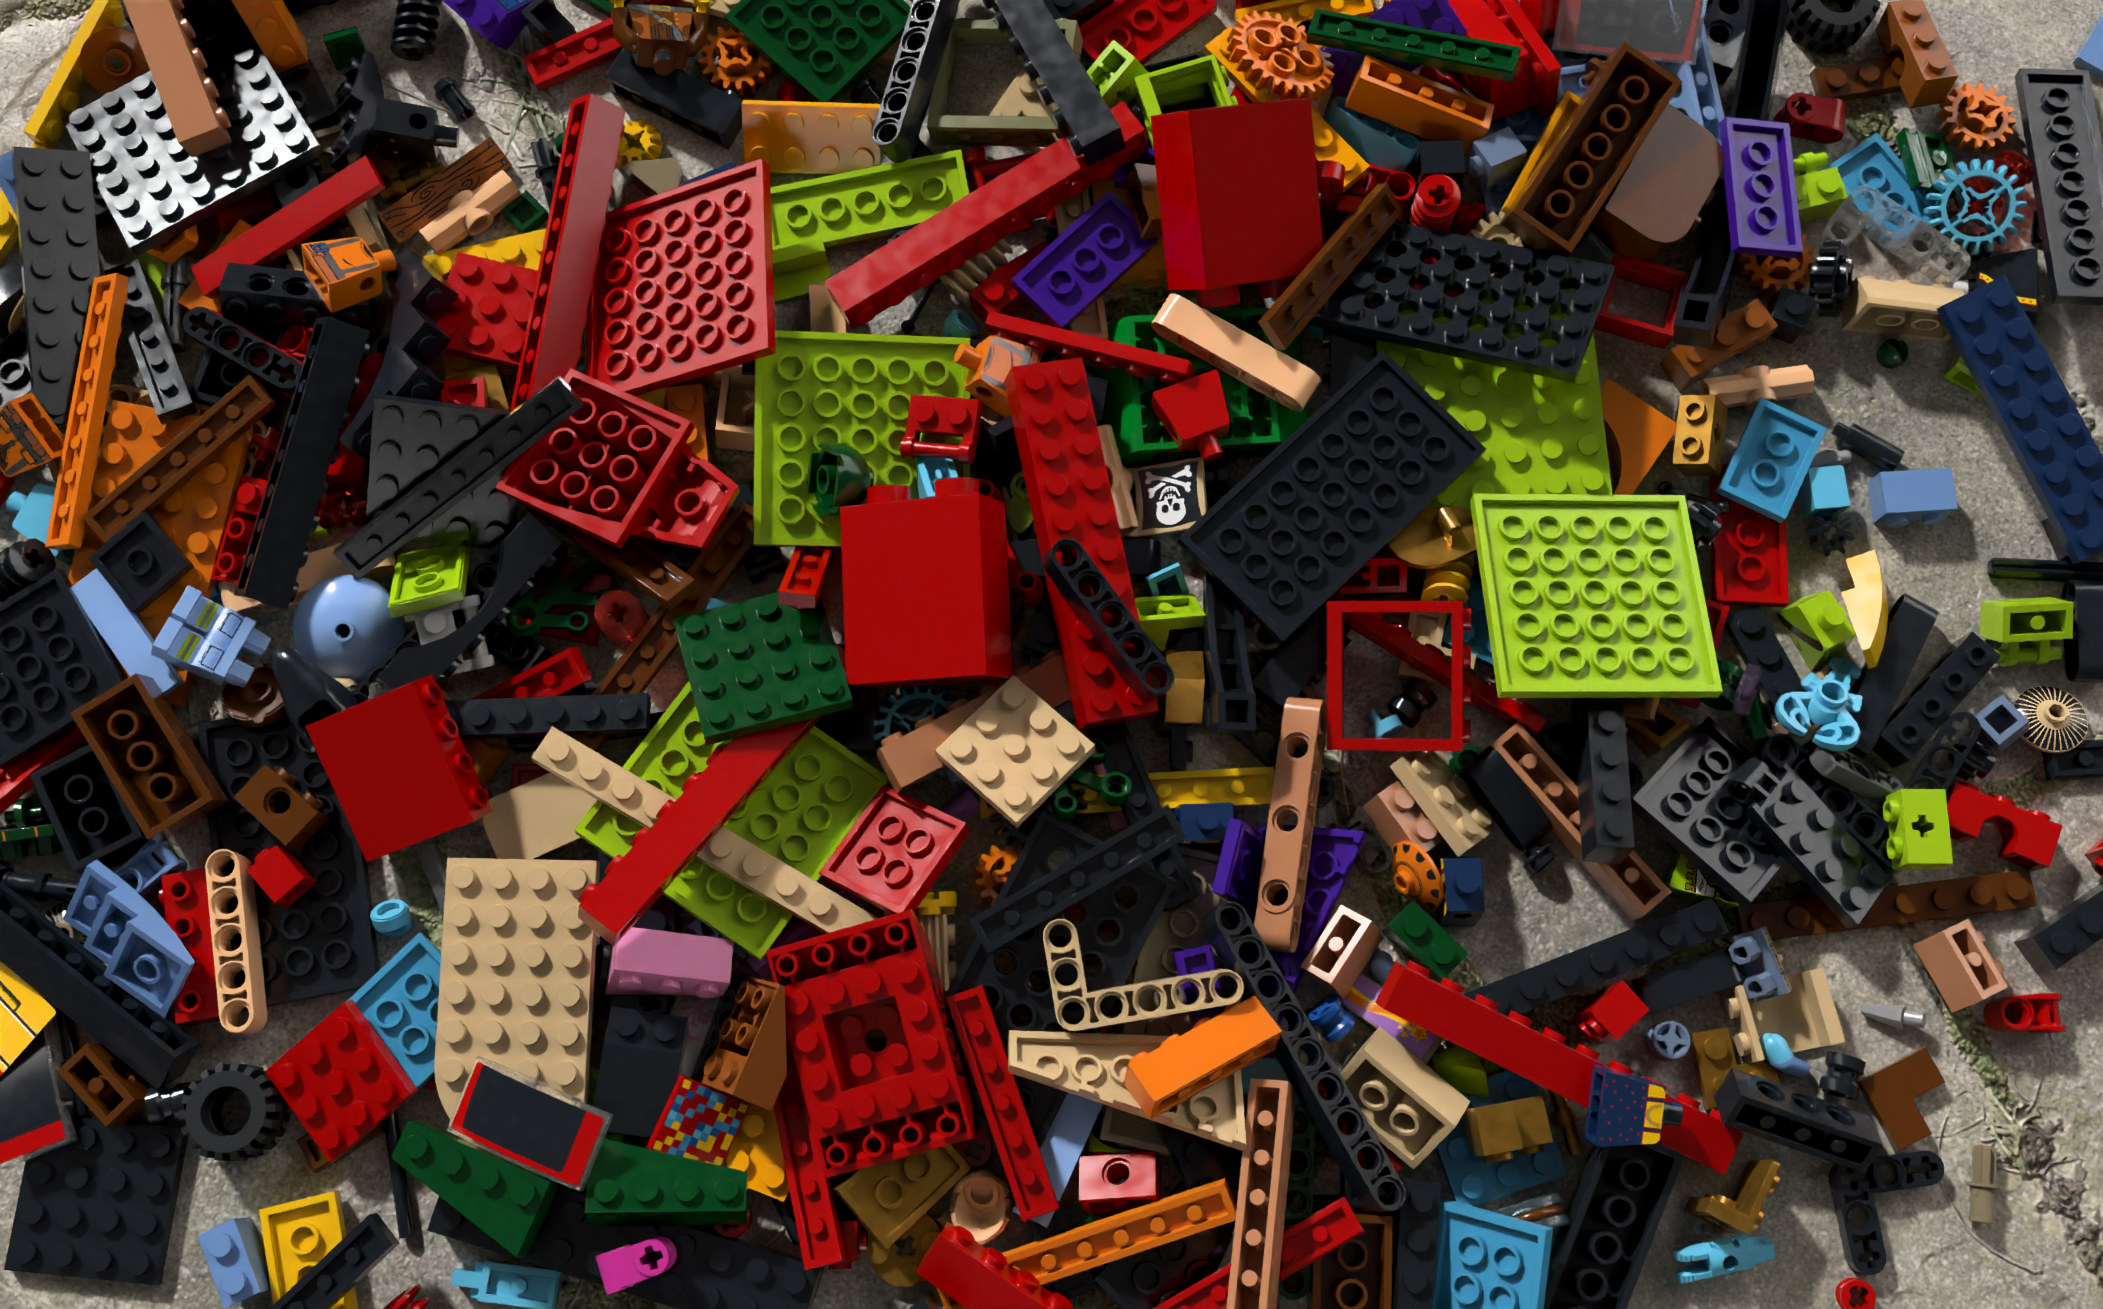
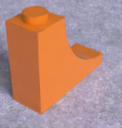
(1633, 436)

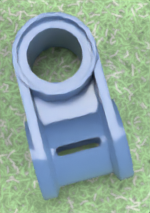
(148, 866)

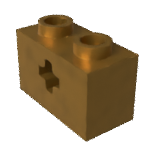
(1700, 435)

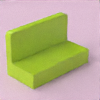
(798, 268)

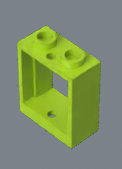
(1179, 77)

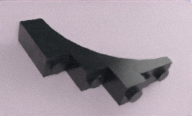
(415, 341)

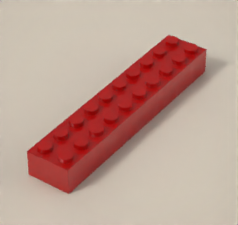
(1075, 501)

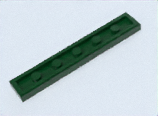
(1414, 45)

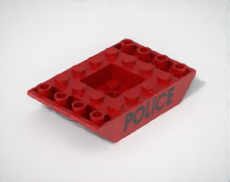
(861, 1099)

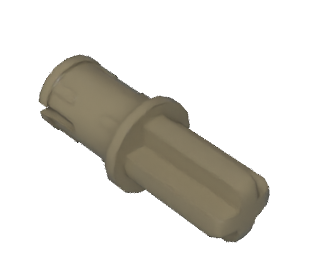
(1983, 1184)

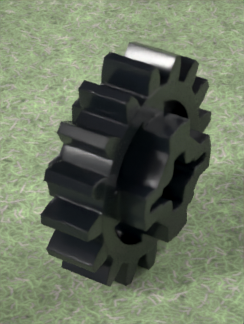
(1831, 278)

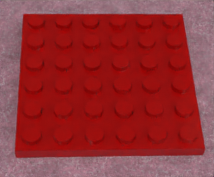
(684, 283)

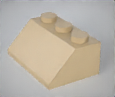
(1897, 308)
(1402, 1098)

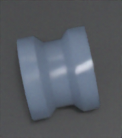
(1675, 1039)

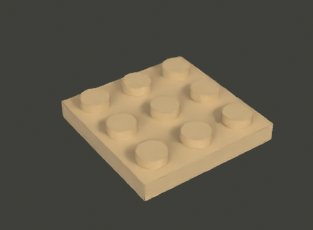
(1015, 751)

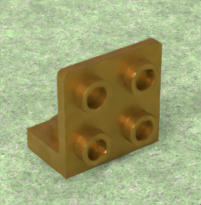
(1744, 1210)

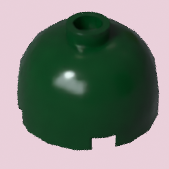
(838, 478)

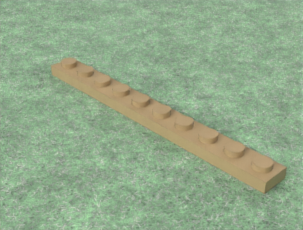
(724, 852)

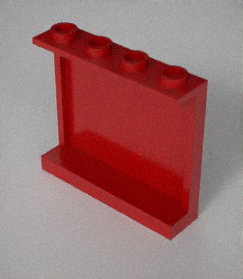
(399, 768)

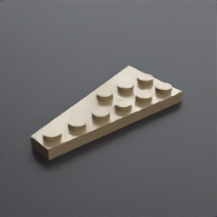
(1096, 1068)

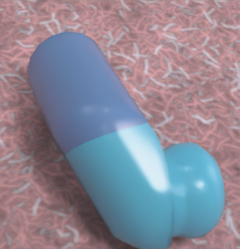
(1781, 1056)

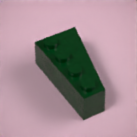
(483, 1187)
(662, 1189)

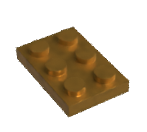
(899, 1191)

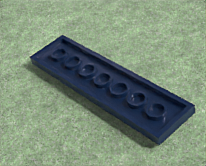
(2032, 411)

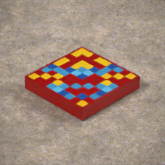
(698, 1122)

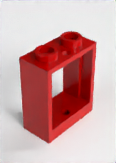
(1652, 276)

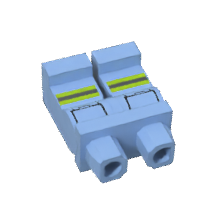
(209, 640)

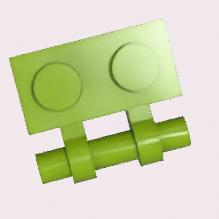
(1817, 191)
(2027, 620)

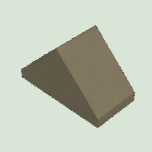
(655, 175)

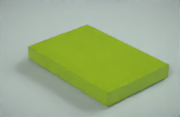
(429, 579)

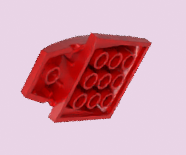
(622, 472)

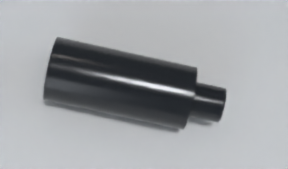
(1868, 446)

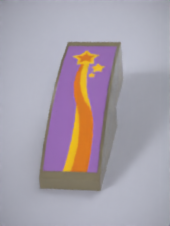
(1361, 1003)

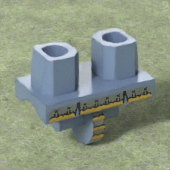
(1760, 964)

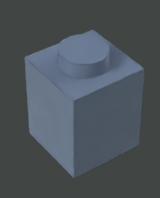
(1497, 157)
(2002, 723)

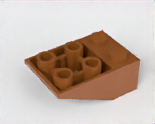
(752, 1046)

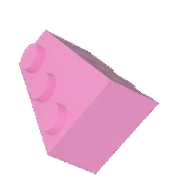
(669, 964)

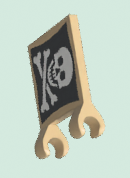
(1168, 497)

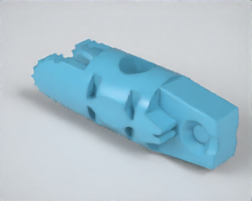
(1722, 1257)

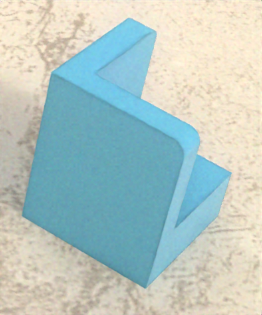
(1824, 491)

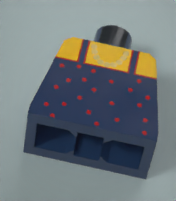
(1204, 823)
(1462, 891)
(1627, 1109)

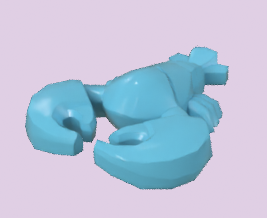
(1825, 704)

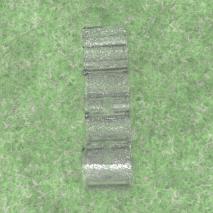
(1898, 242)

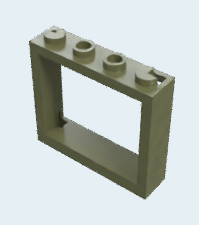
(988, 130)

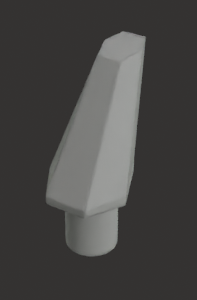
(1831, 457)
(1894, 1015)

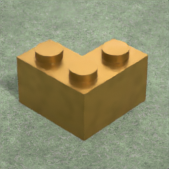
(1505, 1127)

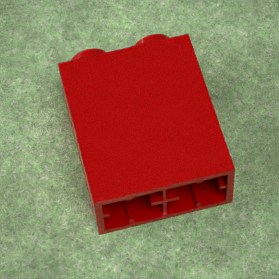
(1237, 197)
(926, 587)

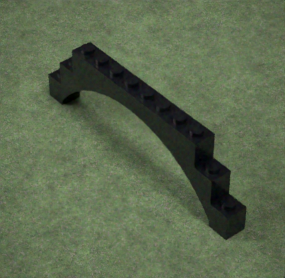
(1712, 277)

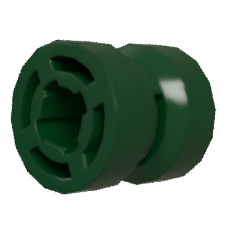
(1730, 678)

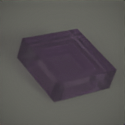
(1747, 689)

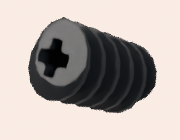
(415, 28)
(23, 565)

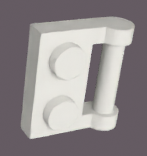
(439, 622)

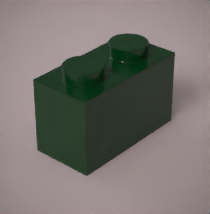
(1424, 941)

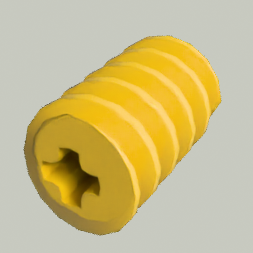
(1449, 582)

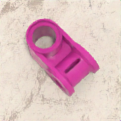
(631, 1264)

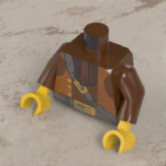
(661, 34)

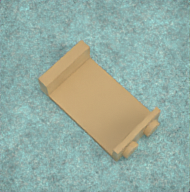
(536, 817)

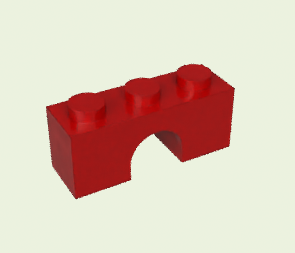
(2026, 835)

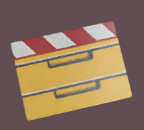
(21, 1015)

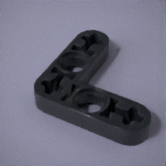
(1862, 1196)

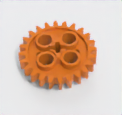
(1279, 57)

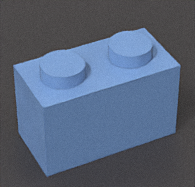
(1912, 496)
(236, 1261)

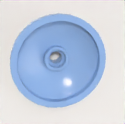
(362, 607)

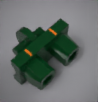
(26, 827)

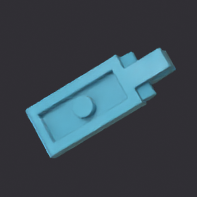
(511, 1284)

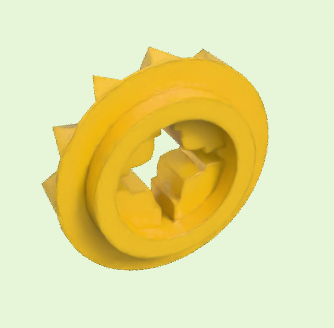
(649, 139)

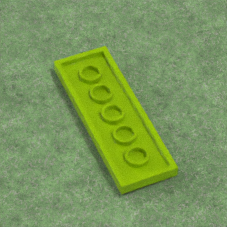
(866, 201)

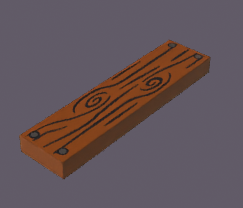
(432, 197)

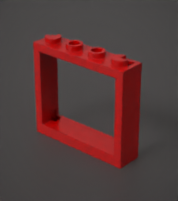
(1335, 677)

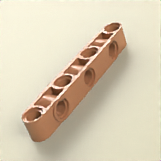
(1288, 852)

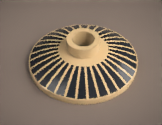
(2050, 732)

